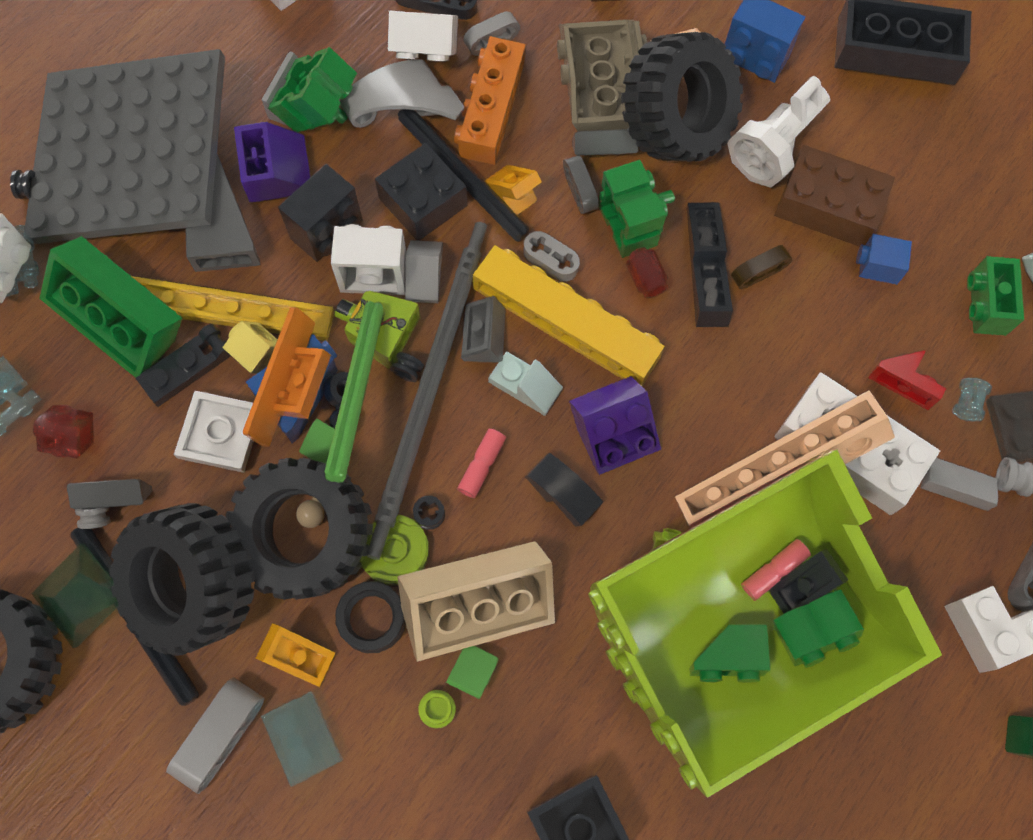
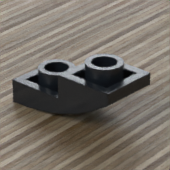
(565, 488)

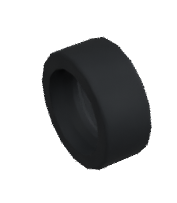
(345, 607)

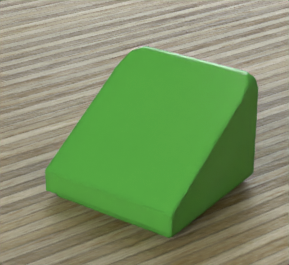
(318, 441)
(473, 671)

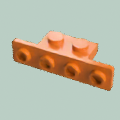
(289, 380)

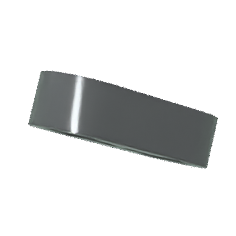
(580, 184)

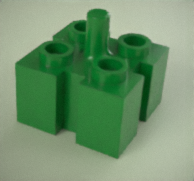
(314, 91)
(632, 207)

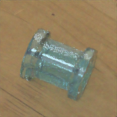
(979, 395)

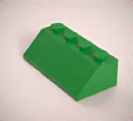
(108, 306)

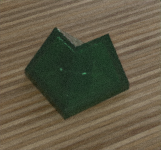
(77, 595)

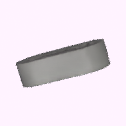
(500, 26)
(551, 255)

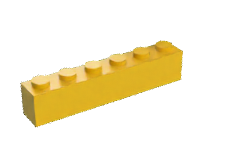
(567, 316)

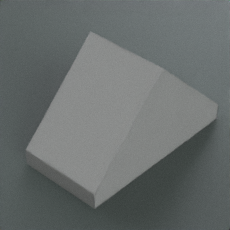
(423, 271)

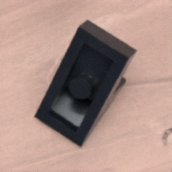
(808, 582)

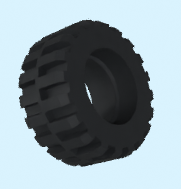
(653, 93)
(346, 535)
(150, 584)
(29, 659)

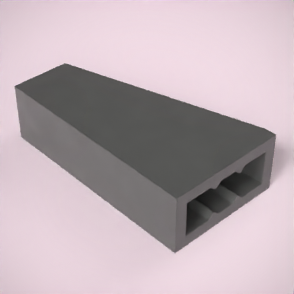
(227, 239)

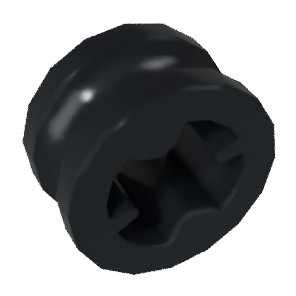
(21, 183)
(407, 367)
(431, 502)

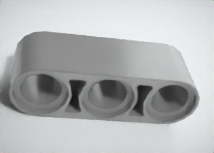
(215, 735)

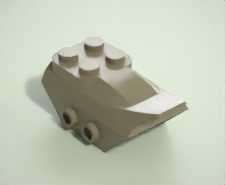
(595, 68)

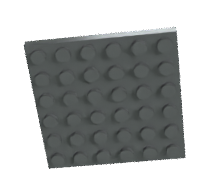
(127, 148)

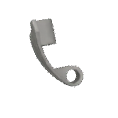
(400, 86)

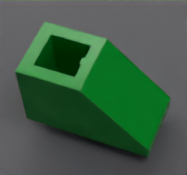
(735, 652)

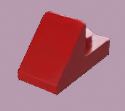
(900, 377)

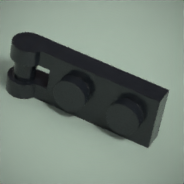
(184, 366)

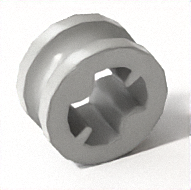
(92, 517)

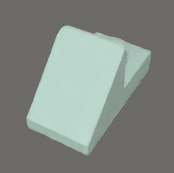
(526, 382)

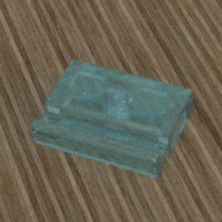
(301, 738)

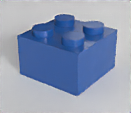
(763, 37)

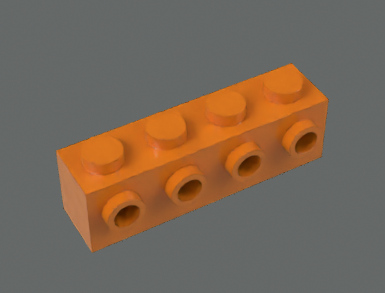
(491, 100)

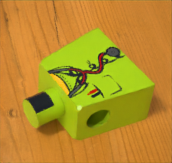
(396, 325)

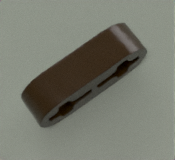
(761, 267)

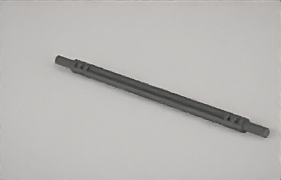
(421, 408)

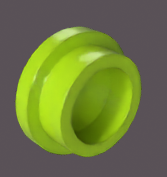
(437, 709)

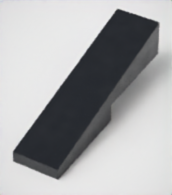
(708, 265)

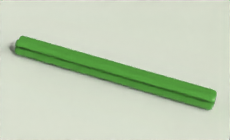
(354, 393)

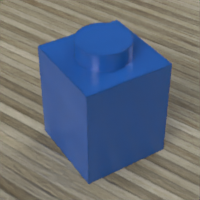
(884, 259)

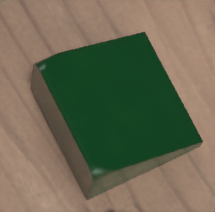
(1020, 736)

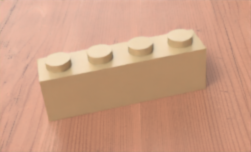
(477, 600)

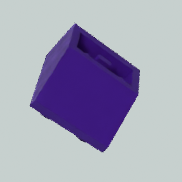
(271, 160)
(616, 424)

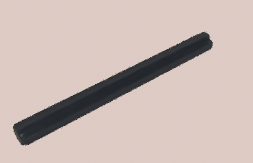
(474, 184)
(166, 665)

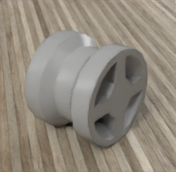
(1015, 477)

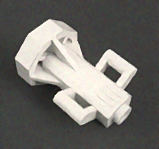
(766, 147)

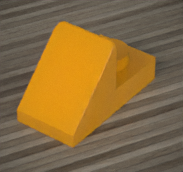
(515, 186)
(295, 655)

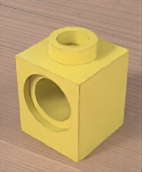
(250, 345)

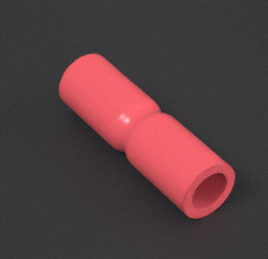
(483, 459)
(779, 566)

